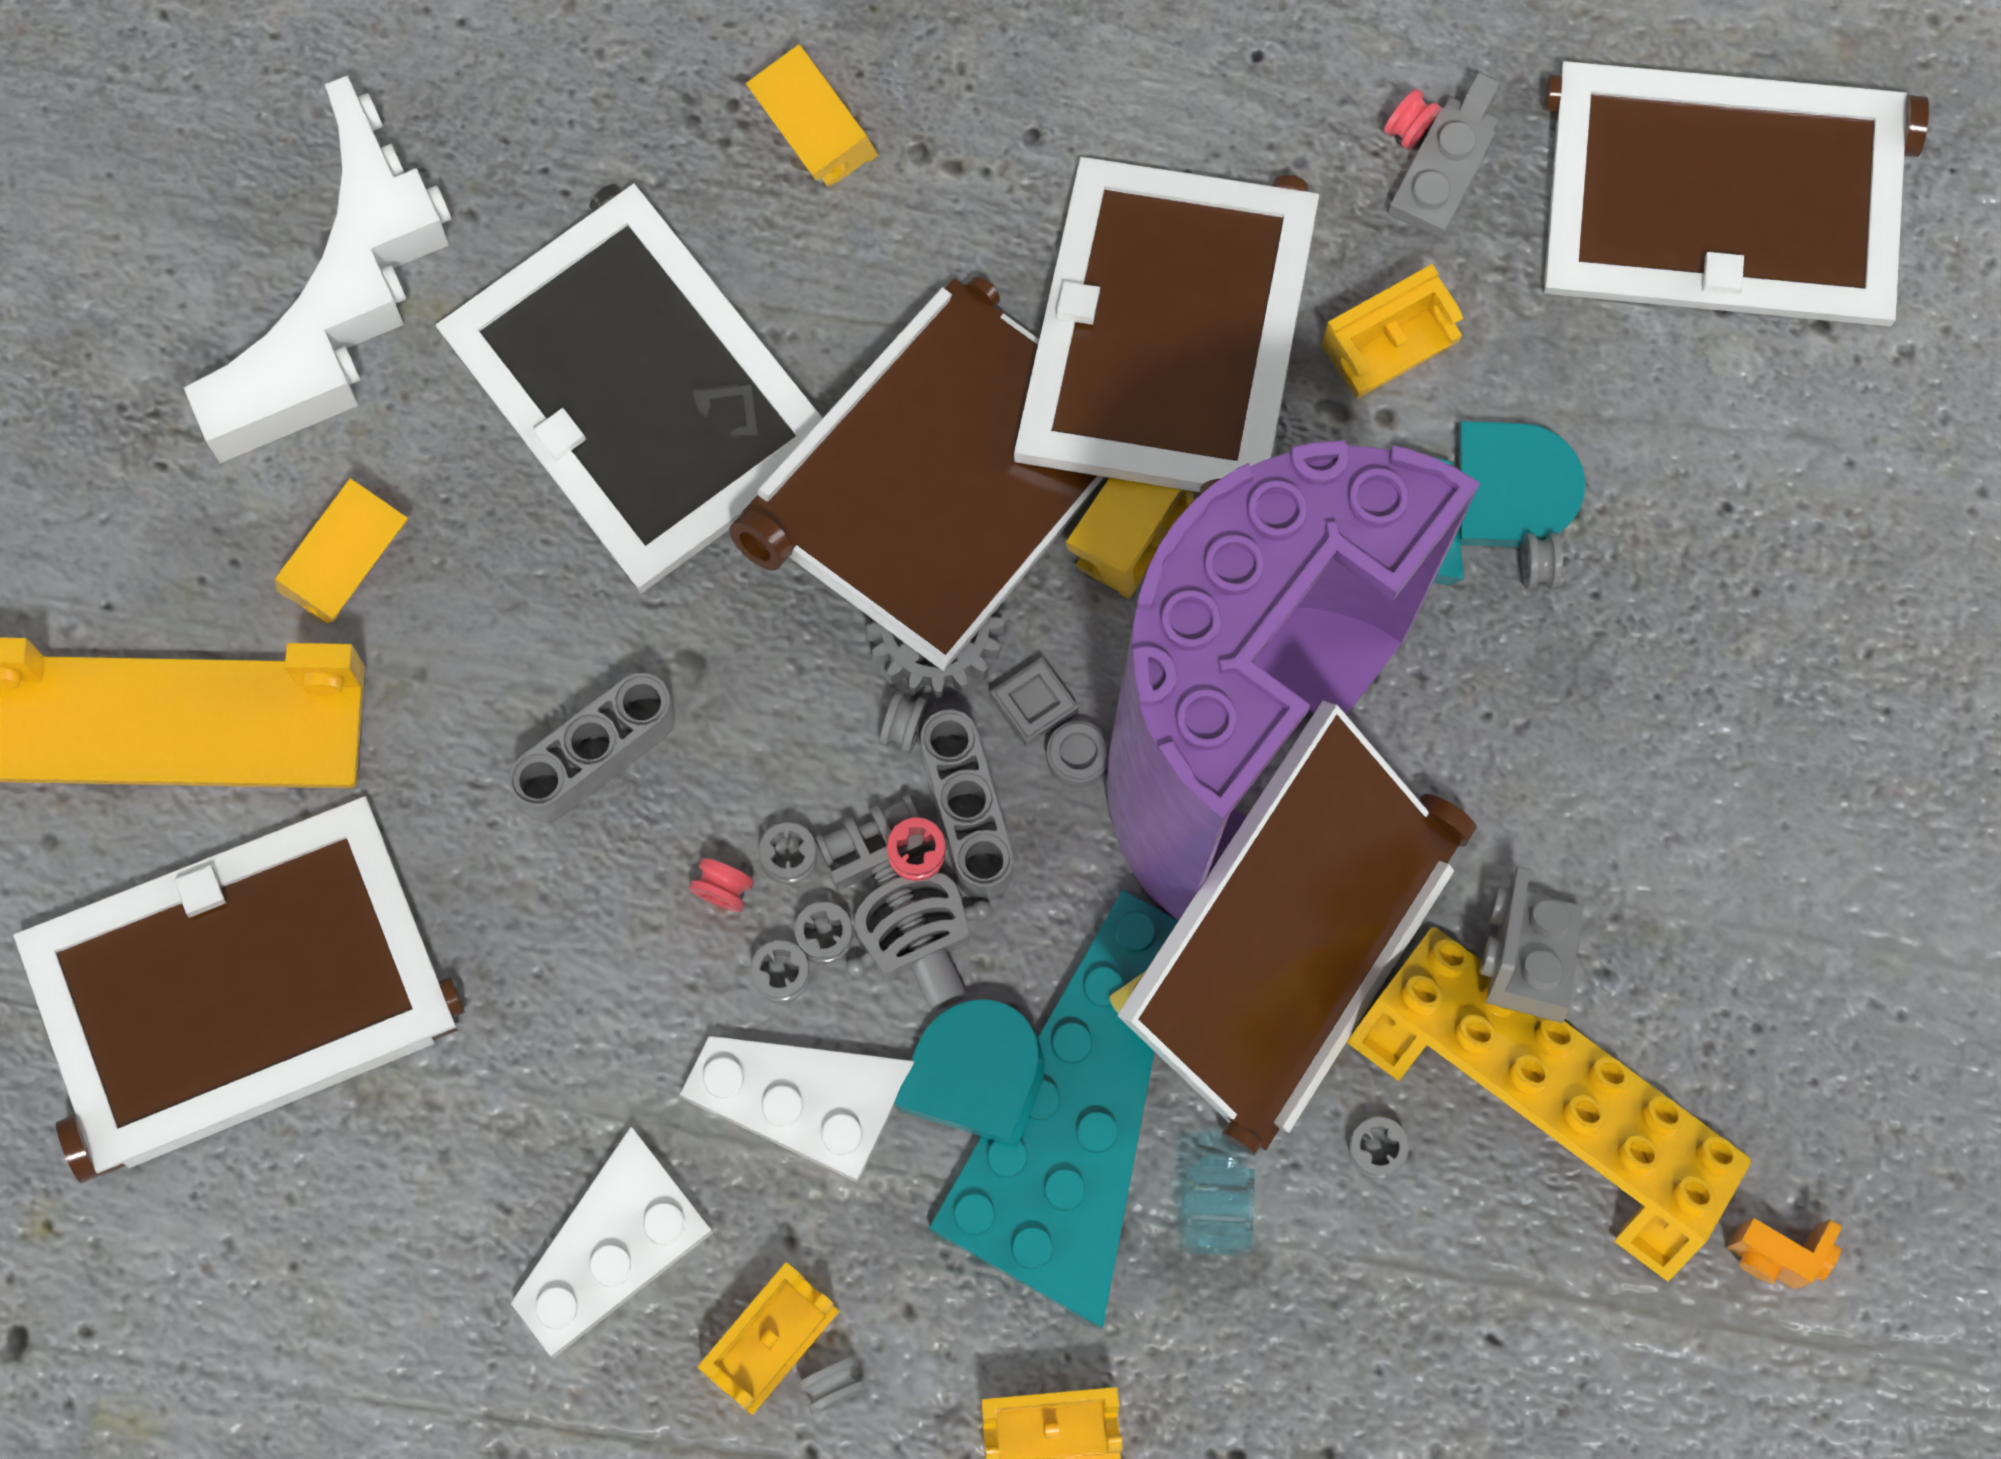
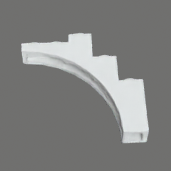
(303, 363)

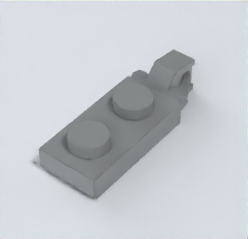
(1448, 160)

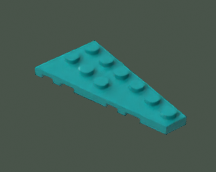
(1060, 1197)

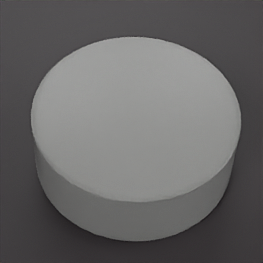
(1078, 754)

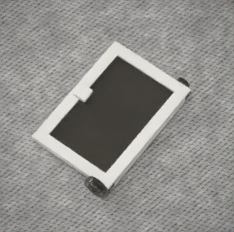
(633, 384)

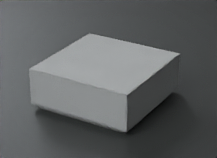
(1034, 702)

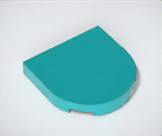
(1526, 481)
(976, 1071)

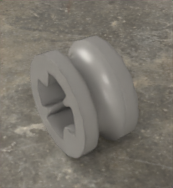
(1541, 561)
(903, 721)
(807, 852)
(836, 918)
(763, 980)
(1394, 1135)
(831, 1386)

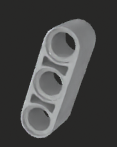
(603, 718)
(971, 775)

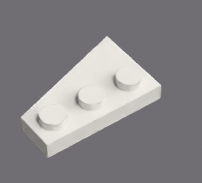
(800, 1097)
(610, 1247)

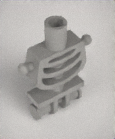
(927, 957)

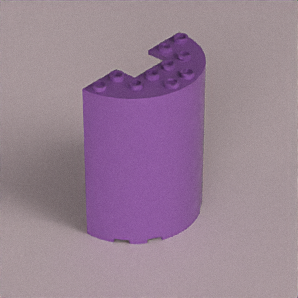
(1253, 612)

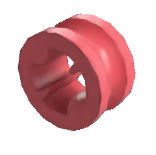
(1412, 119)
(900, 838)
(721, 885)

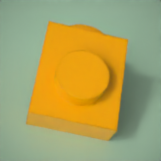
(1774, 1256)

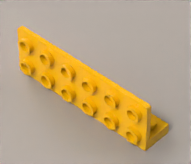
(182, 719)
(1565, 1089)

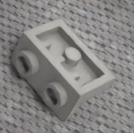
(1533, 952)

